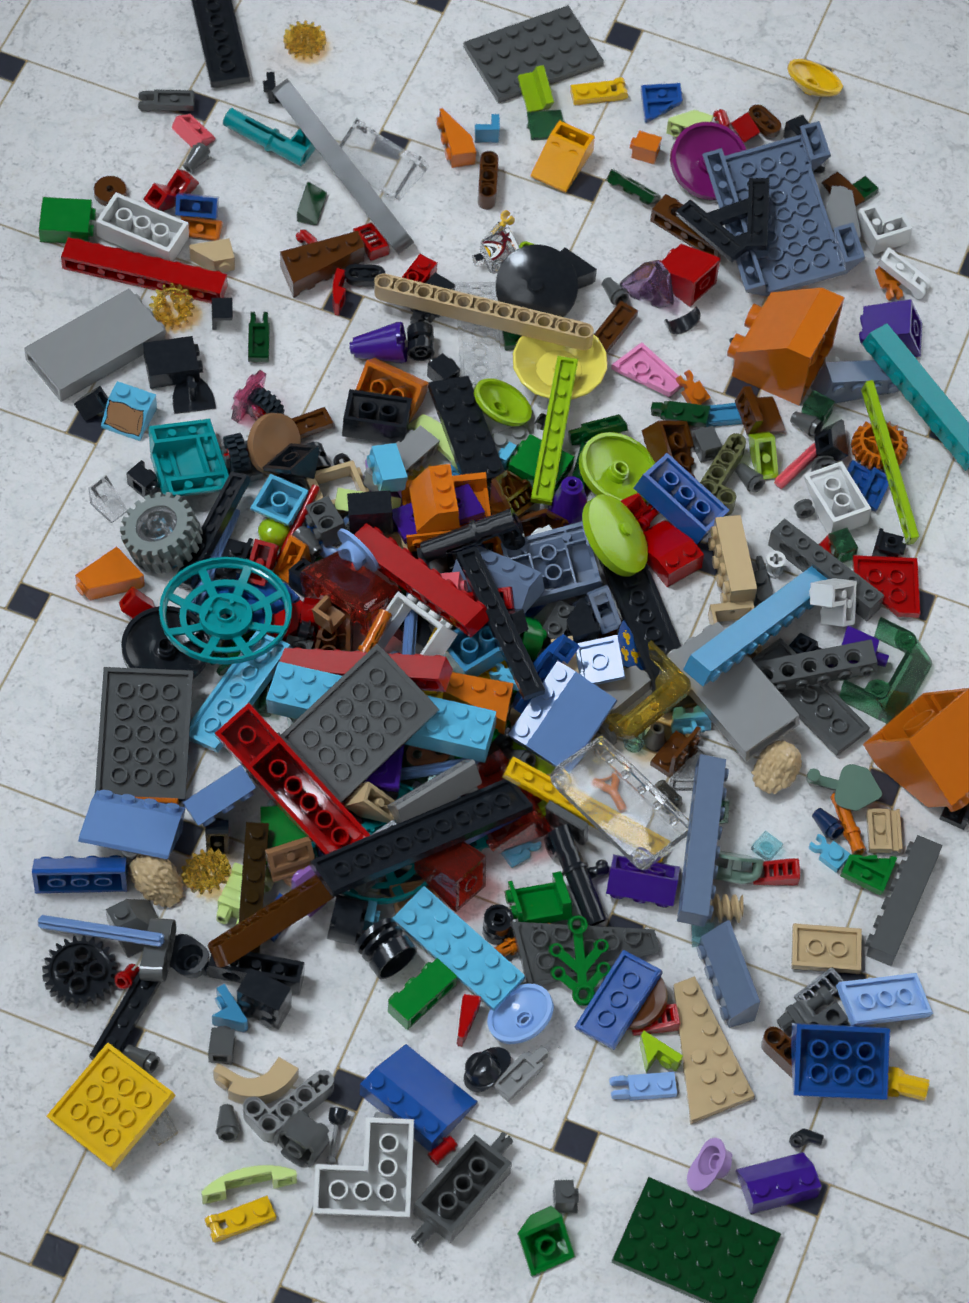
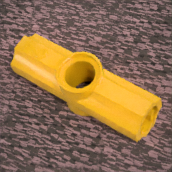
(906, 1085)

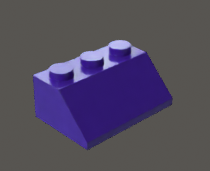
(652, 885)
(779, 1182)

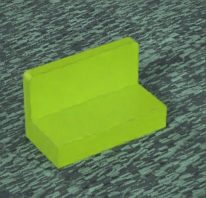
(536, 90)

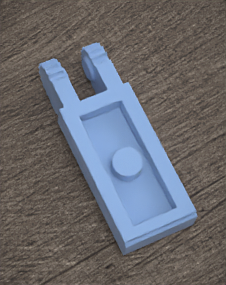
(645, 1086)

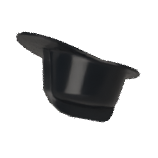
(189, 956)
(485, 1068)

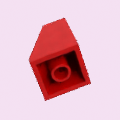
(691, 272)

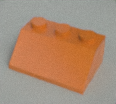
(389, 380)
(434, 500)

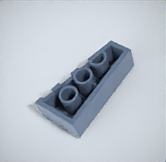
(845, 379)

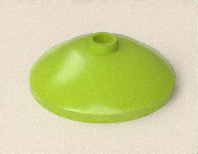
(502, 402)

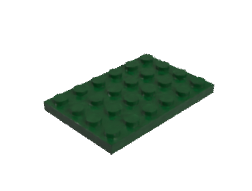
(695, 1246)

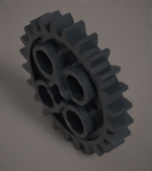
(67, 958)

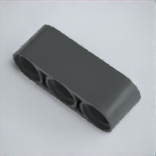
(156, 960)

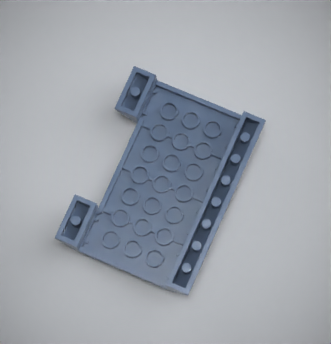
(799, 230)

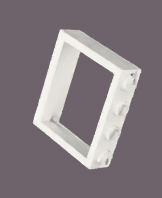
(400, 607)

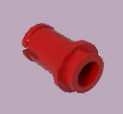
(646, 518)
(124, 978)
(443, 1150)

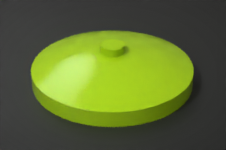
(614, 464)
(615, 535)

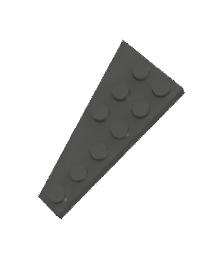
(535, 938)

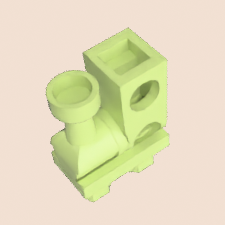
(230, 898)

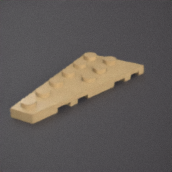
(709, 1066)

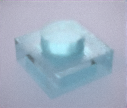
(767, 846)

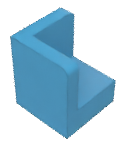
(488, 132)

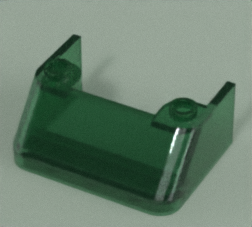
(888, 699)

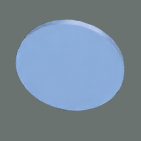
(355, 551)

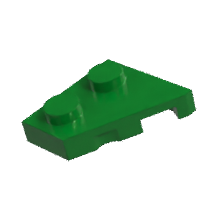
(869, 871)

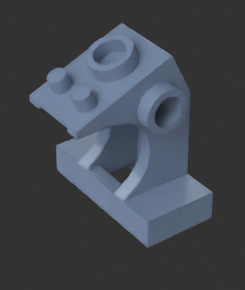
(603, 608)

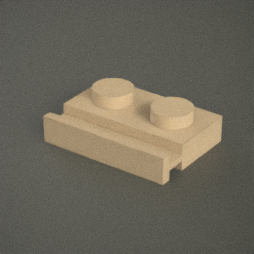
(884, 830)

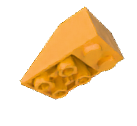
(563, 156)

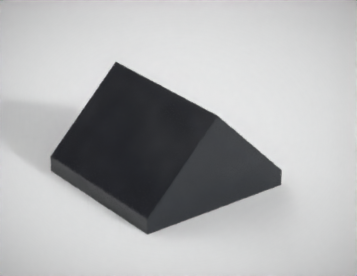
(295, 461)
(370, 508)

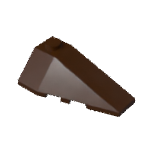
(670, 438)

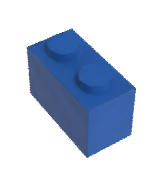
(197, 205)

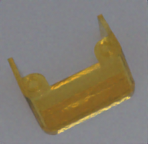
(671, 688)

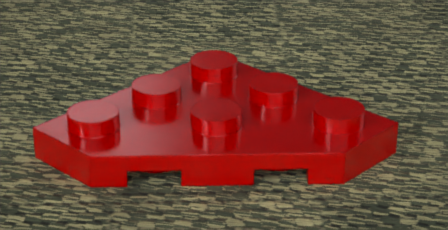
(895, 579)

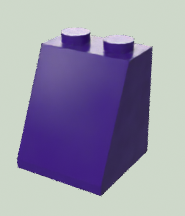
(901, 318)

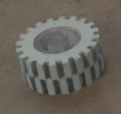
(169, 543)

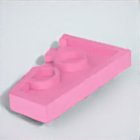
(648, 369)

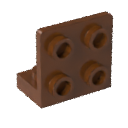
(758, 413)
(676, 752)

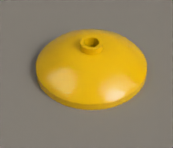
(814, 78)

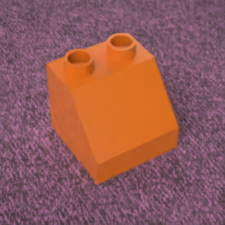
(787, 341)
(928, 748)

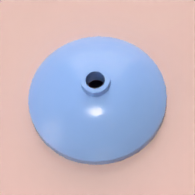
(521, 1014)

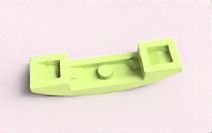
(436, 430)
(279, 1175)

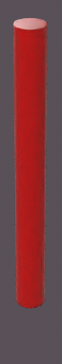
(300, 517)

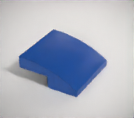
(870, 482)

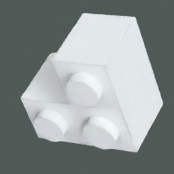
(882, 232)
(836, 599)

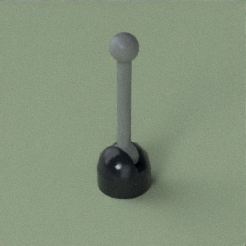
(337, 1117)

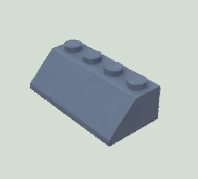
(525, 581)
(729, 975)

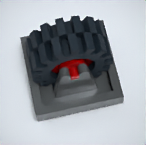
(237, 457)

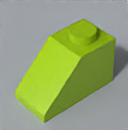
(763, 454)

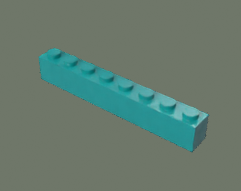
(920, 391)

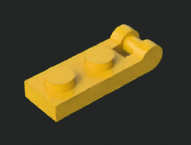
(599, 91)
(240, 1219)

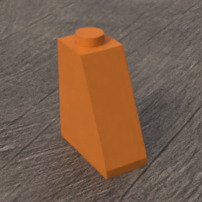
(109, 576)

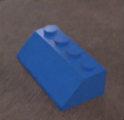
(680, 498)
(80, 874)

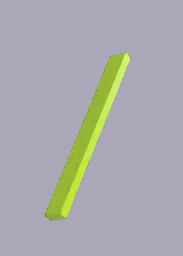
(554, 430)
(889, 463)

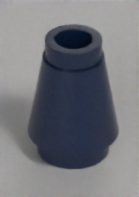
(828, 824)

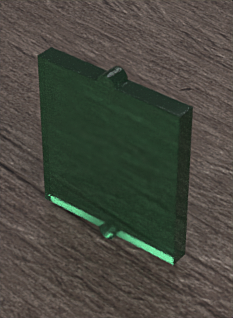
(542, 123)

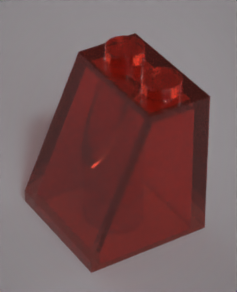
(454, 873)

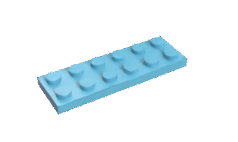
(238, 687)
(459, 948)

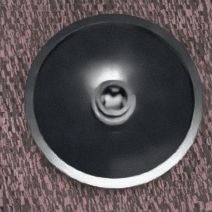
(538, 280)
(148, 647)

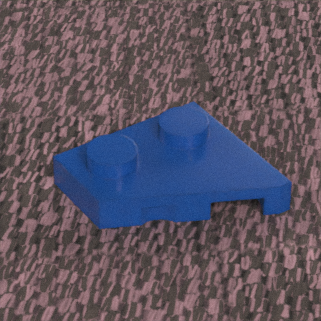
(659, 99)

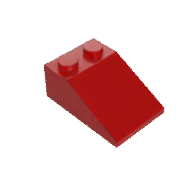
(671, 553)

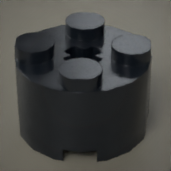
(347, 919)

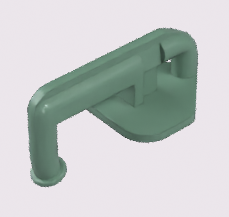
(853, 789)
(733, 871)

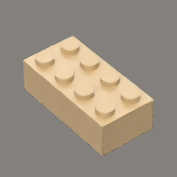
(732, 560)

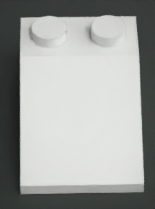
(837, 498)

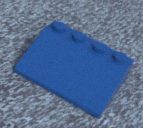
(840, 1061)
(414, 1089)

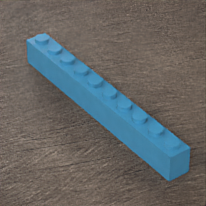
(752, 629)

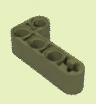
(724, 470)

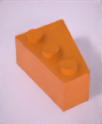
(481, 693)

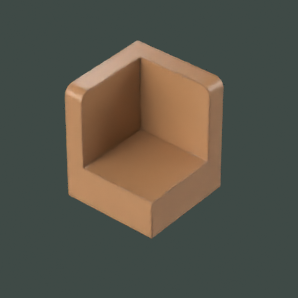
(327, 615)

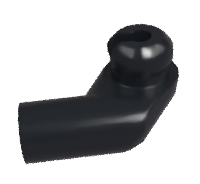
(599, 870)
(805, 1136)

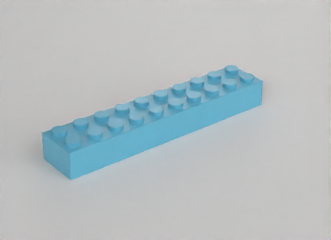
(453, 730)

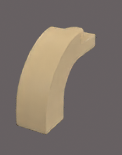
(266, 1087)

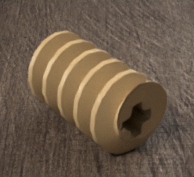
(727, 908)

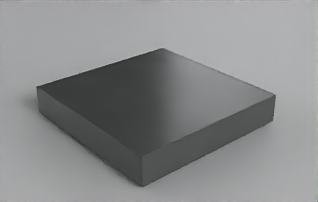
(558, 817)

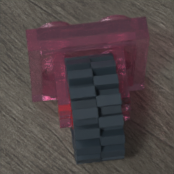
(255, 399)

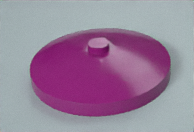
(687, 157)

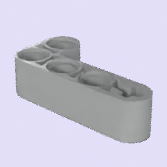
(290, 1102)

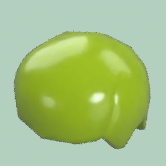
(273, 532)

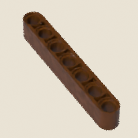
(268, 921)

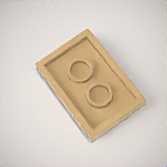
(826, 947)

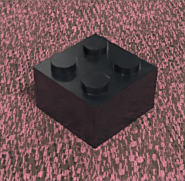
(264, 999)

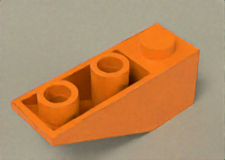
(458, 141)

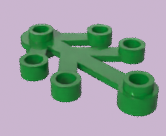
(580, 963)

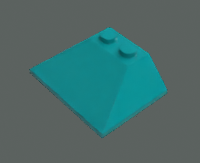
(187, 458)

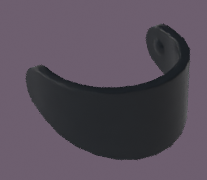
(683, 323)

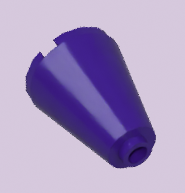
(382, 343)
(569, 500)

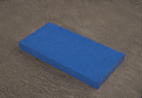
(618, 999)

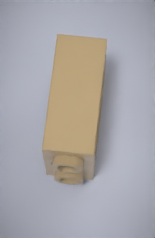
(337, 472)
(731, 611)

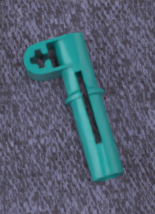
(269, 138)

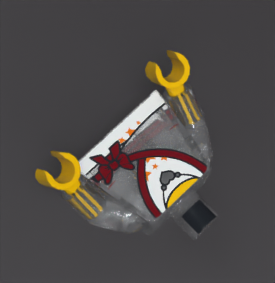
(497, 244)

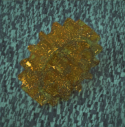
(311, 34)
(176, 295)
(201, 879)

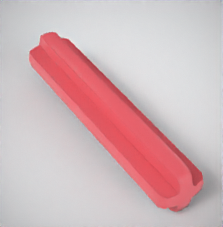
(796, 467)

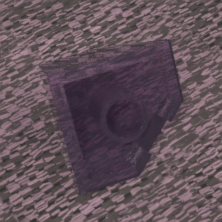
(651, 283)

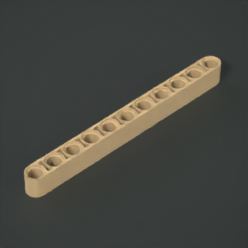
(483, 311)

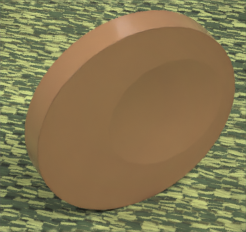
(269, 437)

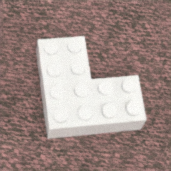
(380, 1185)

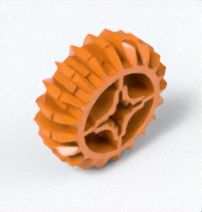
(866, 449)

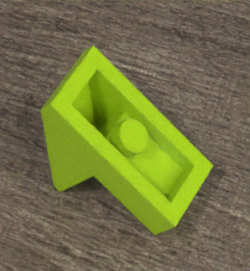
(655, 1049)

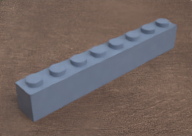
(701, 841)

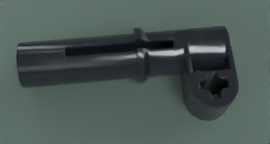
(502, 524)
(562, 844)

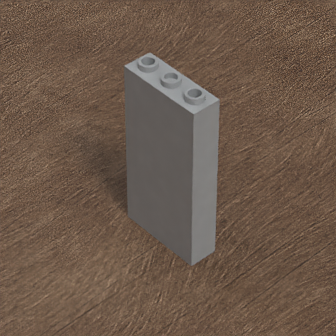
(94, 344)
(739, 701)

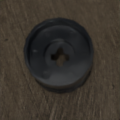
(386, 948)

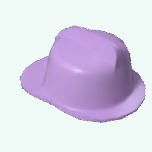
(710, 1164)

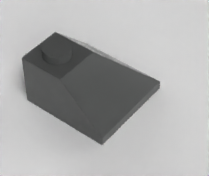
(133, 915)

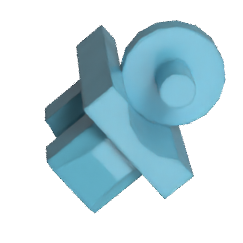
(687, 722)

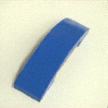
(559, 650)

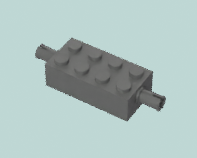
(462, 1188)

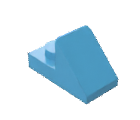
(230, 1011)

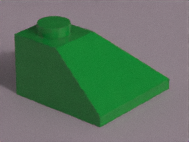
(545, 1240)

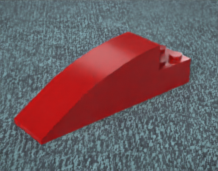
(289, 781)

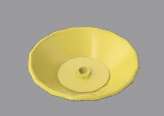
(536, 363)

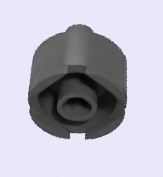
(302, 1139)

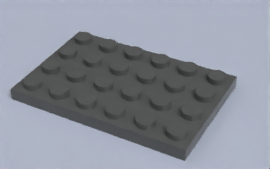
(547, 40)
(359, 723)
(144, 732)

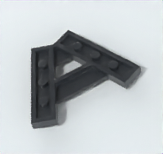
(711, 224)

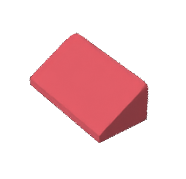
(192, 130)

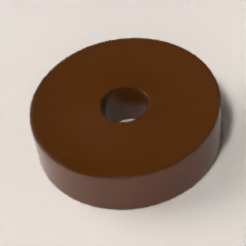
(106, 184)

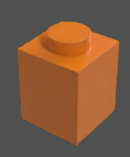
(645, 147)

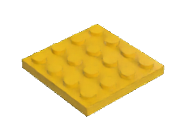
(110, 1106)

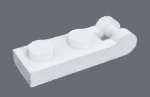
(904, 273)

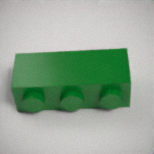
(421, 993)

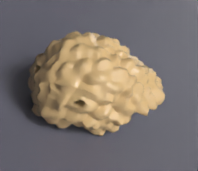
(777, 767)
(156, 879)

